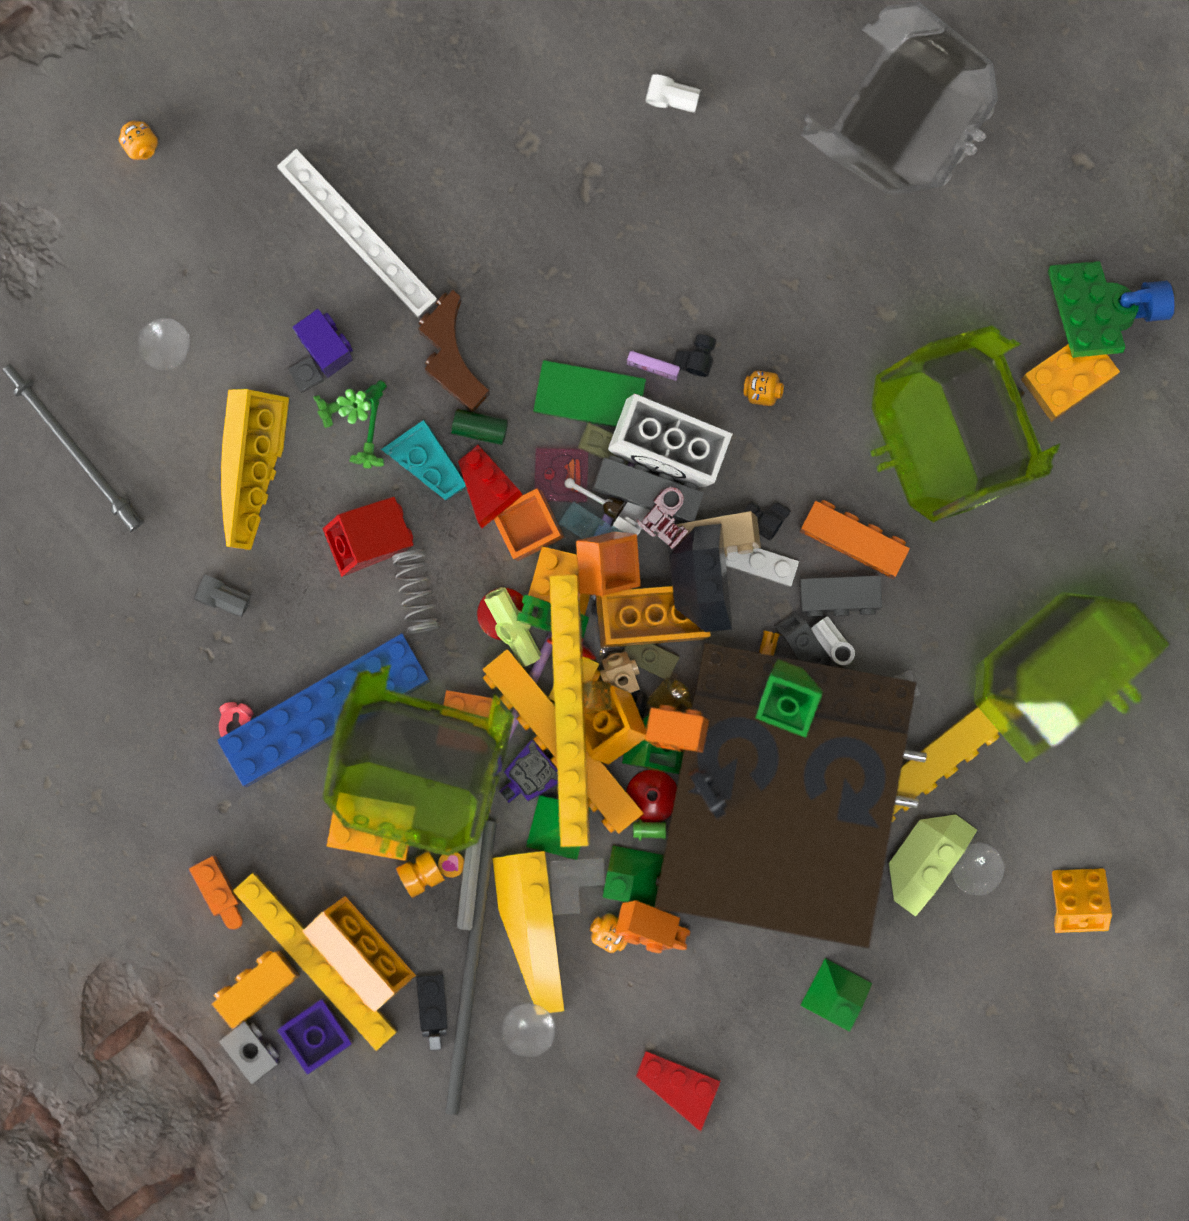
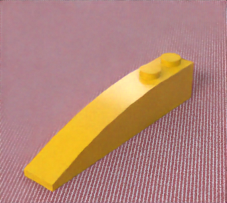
(249, 453)
(529, 923)

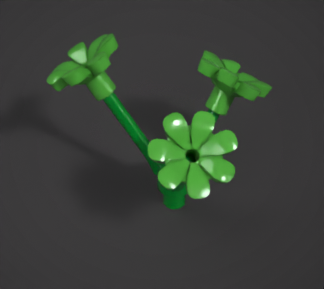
(356, 406)

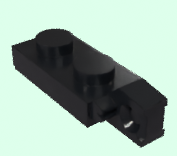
(432, 1009)

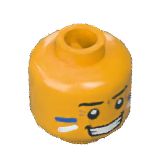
(138, 140)
(763, 388)
(604, 933)

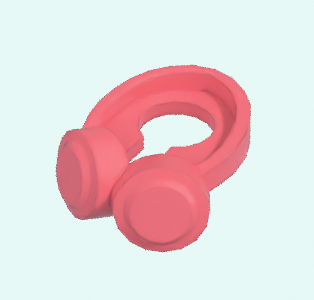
(228, 710)

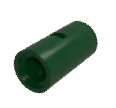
(479, 426)

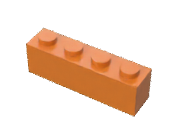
(854, 539)

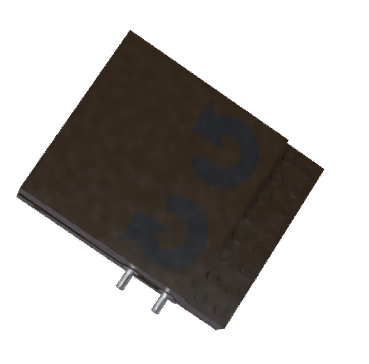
(801, 812)

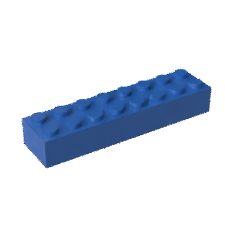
(311, 714)

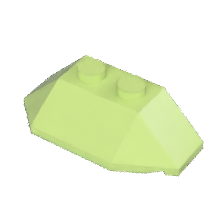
(927, 859)

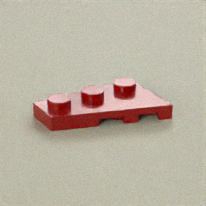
(487, 486)
(680, 1087)

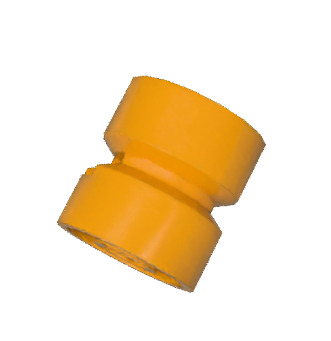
(421, 873)

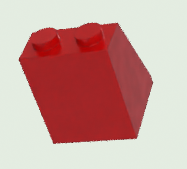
(367, 535)

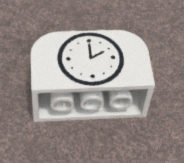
(669, 442)

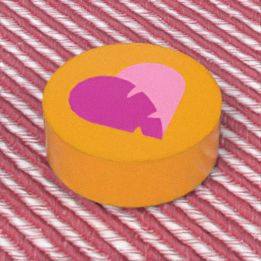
(451, 865)

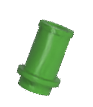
(649, 830)

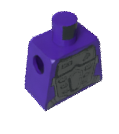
(529, 774)

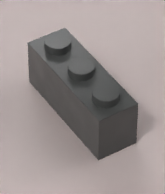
(840, 595)

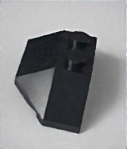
(701, 579)

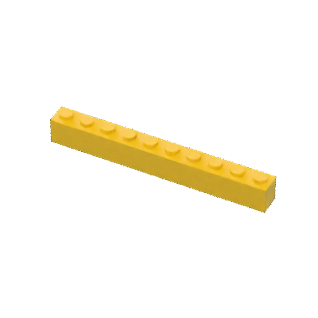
(569, 710)
(944, 753)

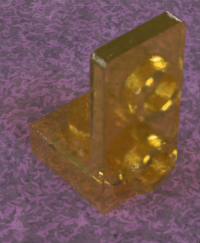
(670, 694)
(596, 696)

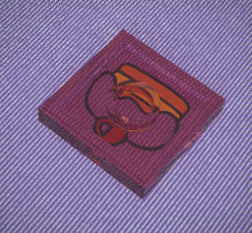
(556, 466)

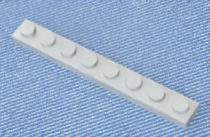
(357, 233)

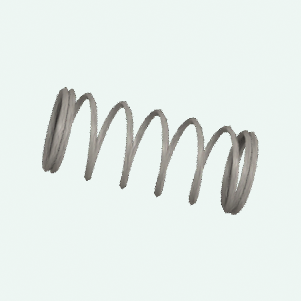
(428, 624)

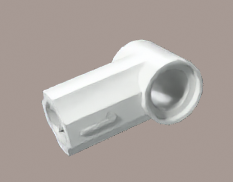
(666, 93)
(832, 640)

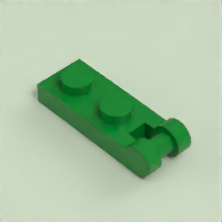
(543, 619)

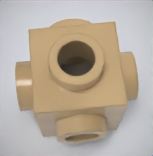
(620, 672)

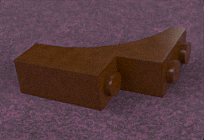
(448, 366)

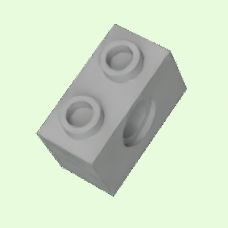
(235, 1046)

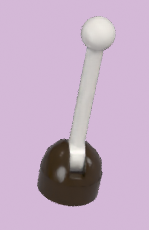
(612, 506)

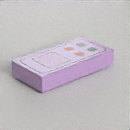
(653, 365)

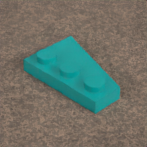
(426, 458)

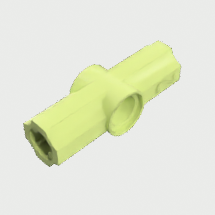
(509, 629)

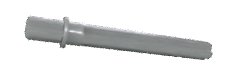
(469, 886)

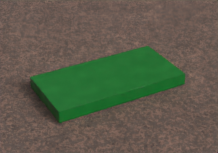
(584, 393)

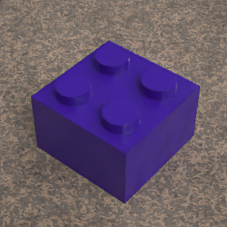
(320, 339)
(315, 1036)

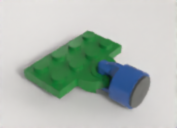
(1099, 310)

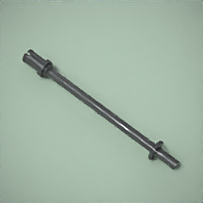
(119, 505)

